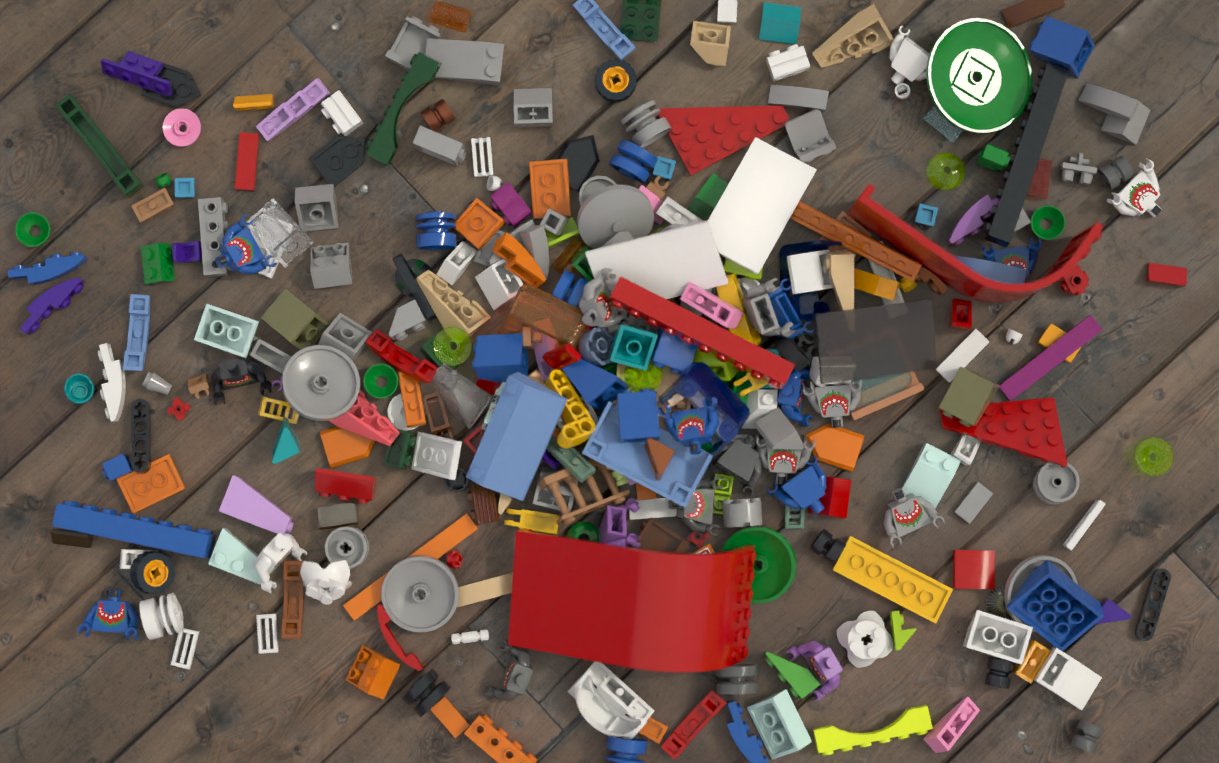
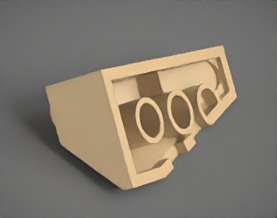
(451, 306)

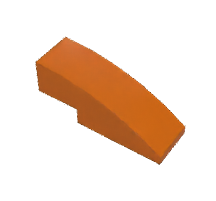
(518, 260)

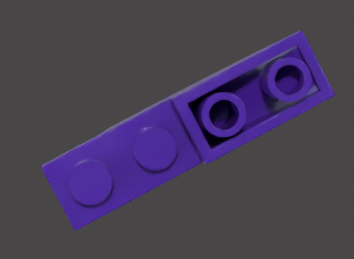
(56, 297)

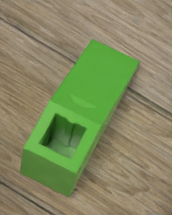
(797, 676)

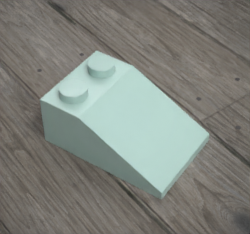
(226, 330)
(931, 474)

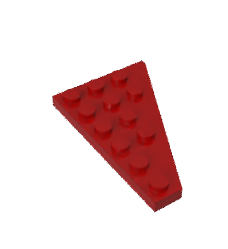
(714, 133)
(1019, 425)

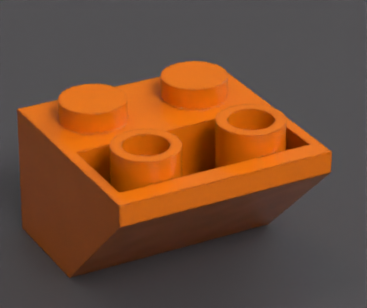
(372, 672)

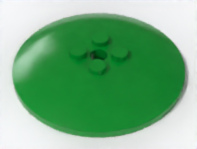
(1002, 71)

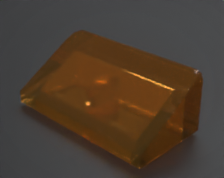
(450, 16)
(564, 261)

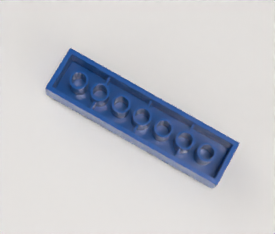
(133, 530)

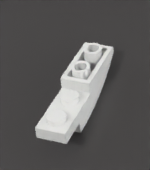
(115, 389)

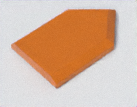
(345, 446)
(836, 446)

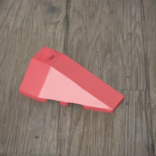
(366, 421)

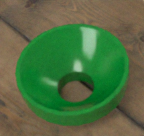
(1056, 218)
(24, 226)
(373, 374)
(584, 527)

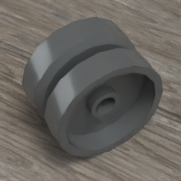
(736, 679)

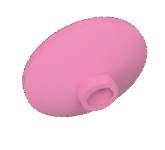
(175, 120)

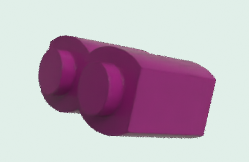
(510, 204)

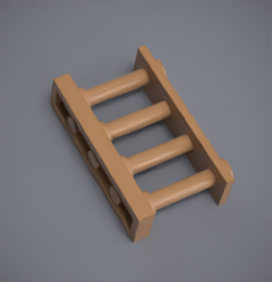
(552, 483)

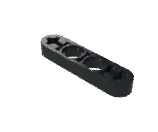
(409, 278)
(140, 436)
(1155, 605)

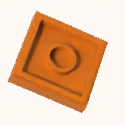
(478, 224)

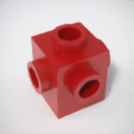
(1081, 279)

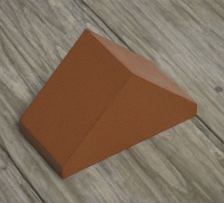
(659, 456)

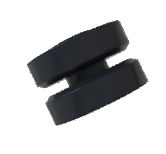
(426, 692)

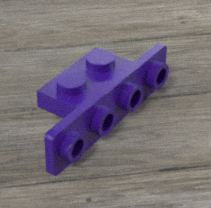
(138, 71)

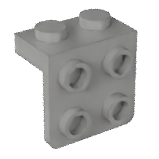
(809, 136)

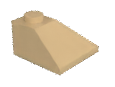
(711, 42)

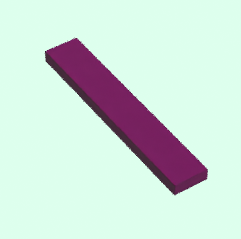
(1050, 357)

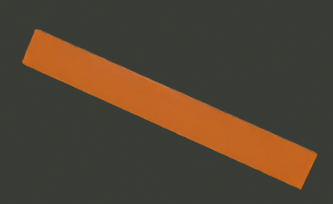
(856, 241)
(434, 548)

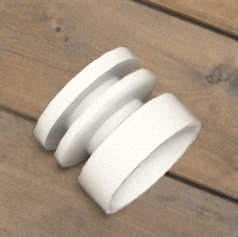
(165, 615)

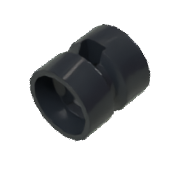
(460, 483)
(834, 549)
(999, 673)

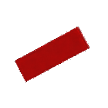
(247, 161)

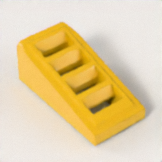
(262, 408)

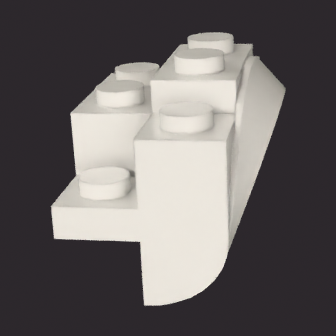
(609, 702)

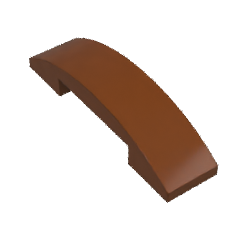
(293, 600)

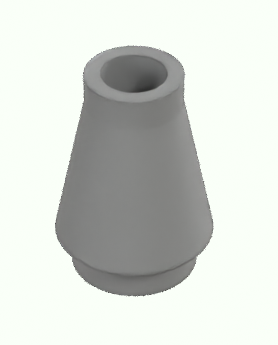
(156, 383)

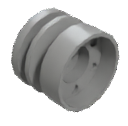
(645, 124)

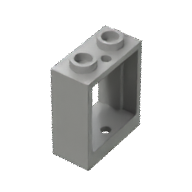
(439, 146)

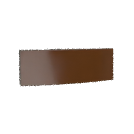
(1030, 10)
(437, 415)

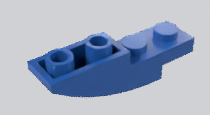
(55, 268)
(749, 745)

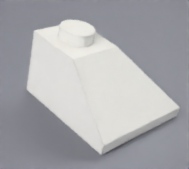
(760, 404)

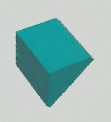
(780, 23)
(632, 347)
(286, 444)

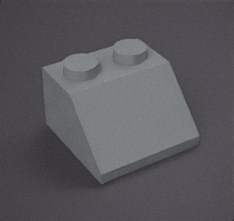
(316, 207)
(346, 336)

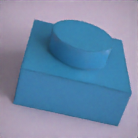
(664, 168)
(184, 187)
(926, 215)

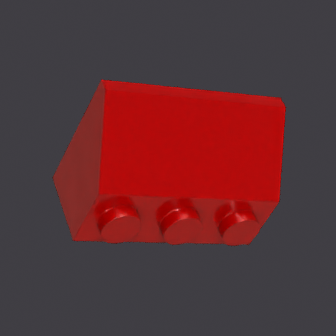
(345, 485)

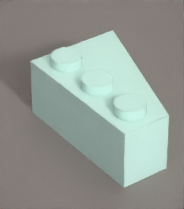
(234, 557)

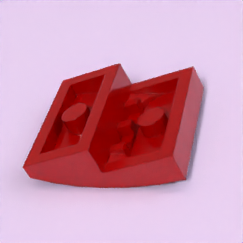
(973, 569)

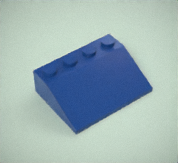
(1055, 606)

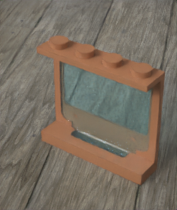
(883, 391)

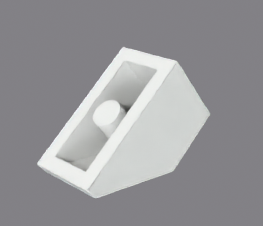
(456, 263)

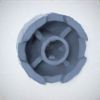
(596, 346)

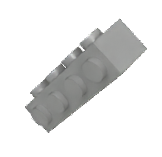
(212, 231)

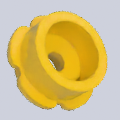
(907, 285)

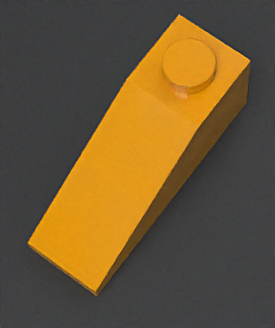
(875, 284)

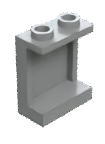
(411, 41)

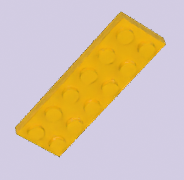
(892, 579)

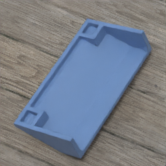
(516, 436)
(633, 462)

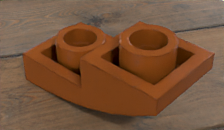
(936, 284)

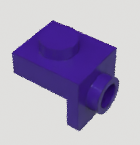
(187, 252)

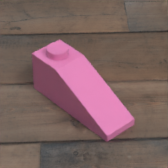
(712, 306)
(951, 726)

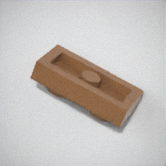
(153, 205)

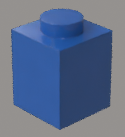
(117, 467)

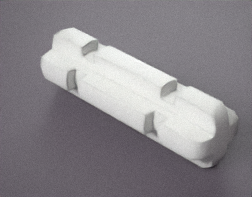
(467, 637)

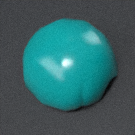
(79, 388)

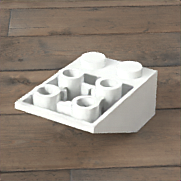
(1067, 678)

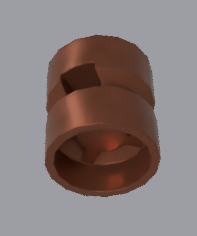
(438, 115)

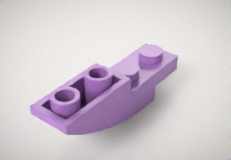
(971, 221)

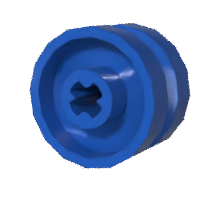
(633, 161)
(568, 293)

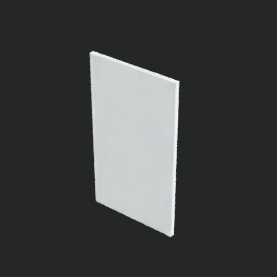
(758, 204)
(664, 261)

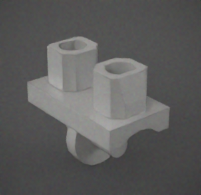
(1069, 169)

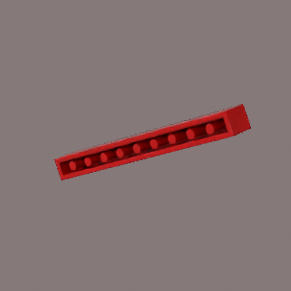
(701, 332)

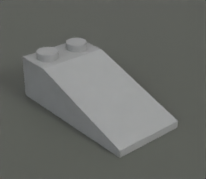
(467, 60)

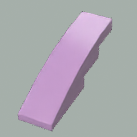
(293, 109)

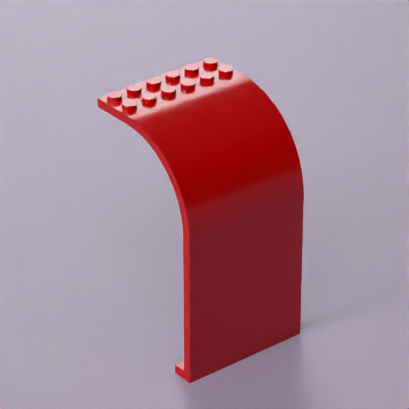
(951, 270)
(631, 603)

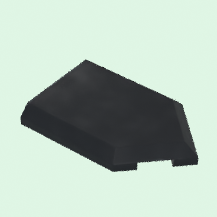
(182, 87)
(339, 158)
(581, 158)

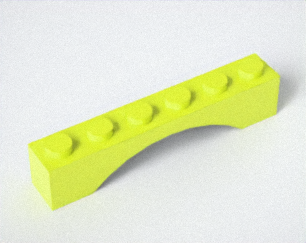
(911, 721)

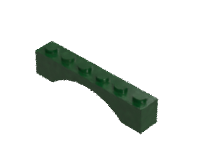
(385, 142)
(100, 145)

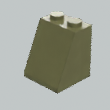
(295, 320)
(968, 396)

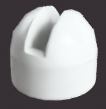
(901, 88)
(493, 183)
(1016, 336)

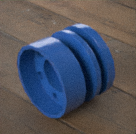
(436, 231)
(626, 750)

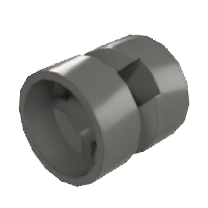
(1118, 171)
(1086, 736)

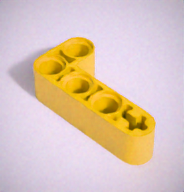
(732, 293)
(559, 383)

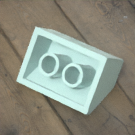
(779, 724)

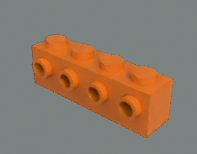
(496, 742)

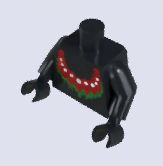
(237, 373)

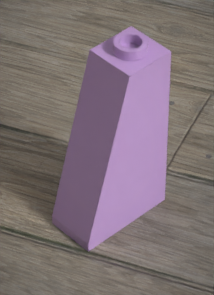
(252, 507)

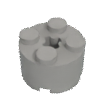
(742, 512)

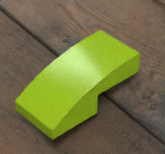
(723, 493)

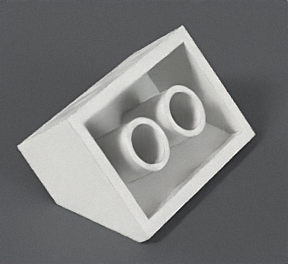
(998, 636)

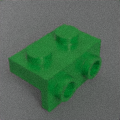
(157, 263)

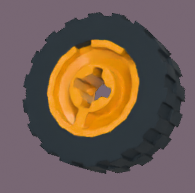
(622, 89)
(145, 580)

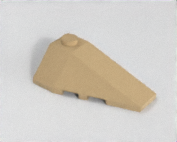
(858, 36)
(841, 274)

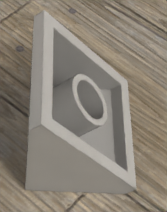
(1127, 130)
(779, 431)

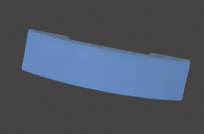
(604, 28)
(995, 271)
(138, 333)

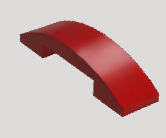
(400, 359)
(411, 660)
(692, 724)

